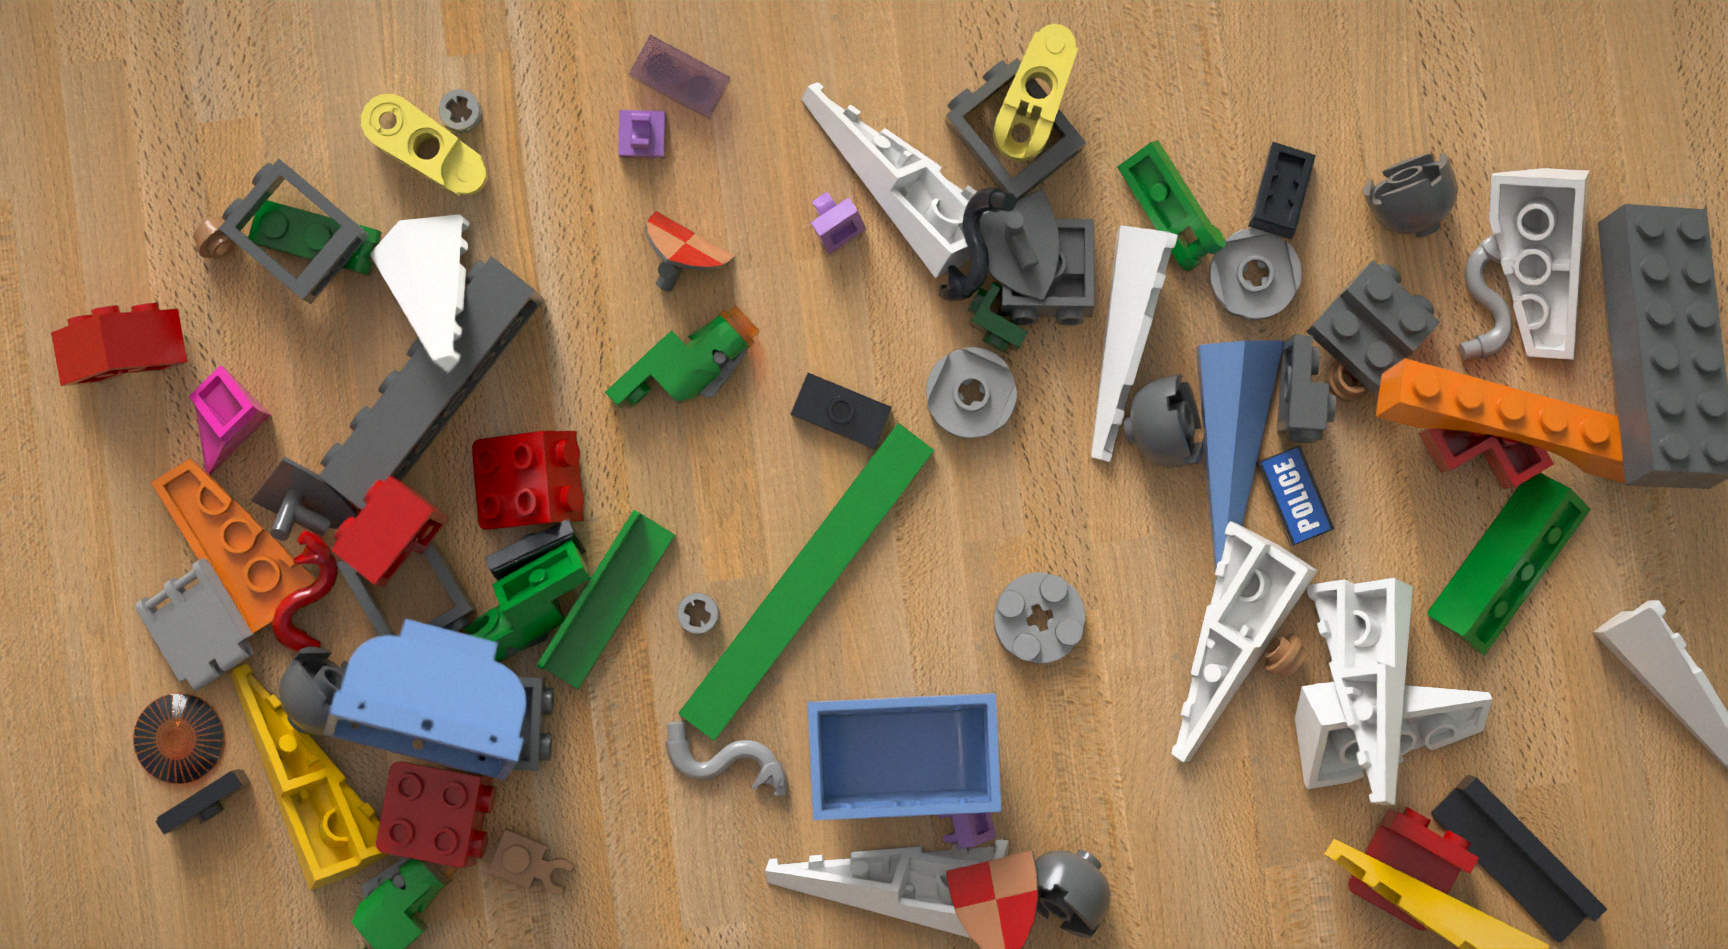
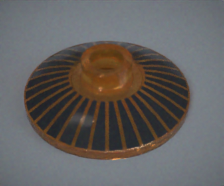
(201, 734)

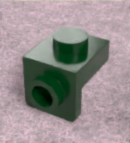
(998, 331)

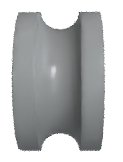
(447, 116)
(685, 619)

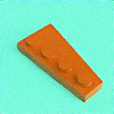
(241, 551)

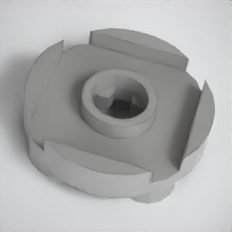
(1276, 289)
(995, 383)
(1051, 594)

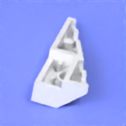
(902, 181)
(426, 278)
(1134, 290)
(1249, 603)
(1368, 648)
(1663, 665)
(888, 881)

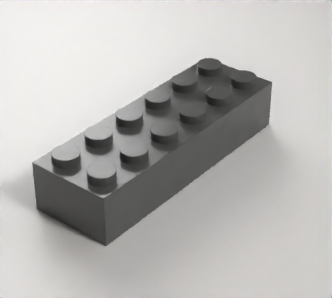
(1666, 346)
(425, 395)

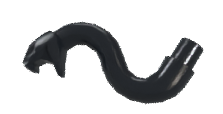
(961, 286)

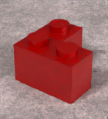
(118, 343)
(1509, 459)
(388, 530)

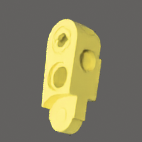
(1046, 58)
(455, 165)

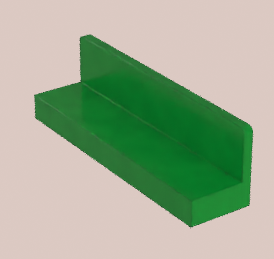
(1509, 561)
(606, 599)

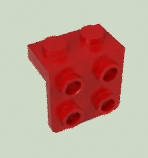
(527, 479)
(435, 814)
(1417, 851)

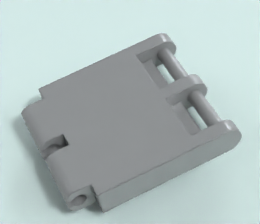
(199, 628)

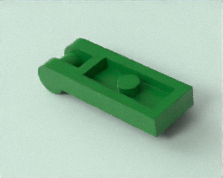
(1171, 204)
(305, 234)

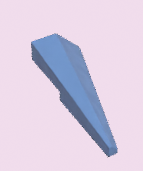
(1235, 402)

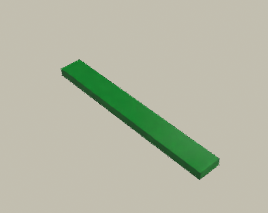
(806, 582)

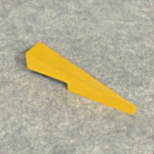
(323, 815)
(1430, 907)

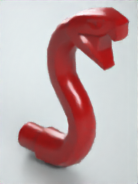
(317, 553)

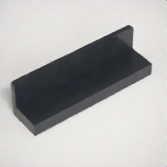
(1517, 859)

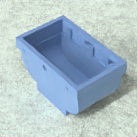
(435, 691)
(904, 756)

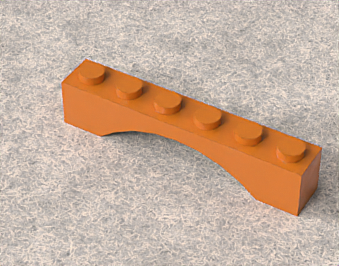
(1450, 400)

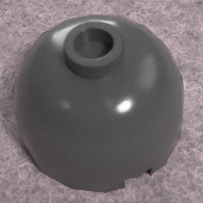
(1414, 195)
(1165, 423)
(310, 688)
(1073, 890)

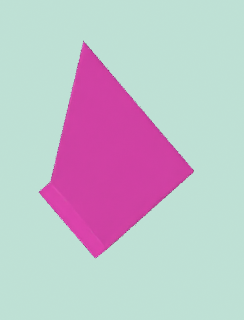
(224, 416)

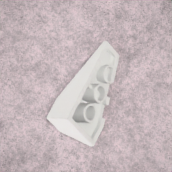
(1541, 241)
(1428, 718)

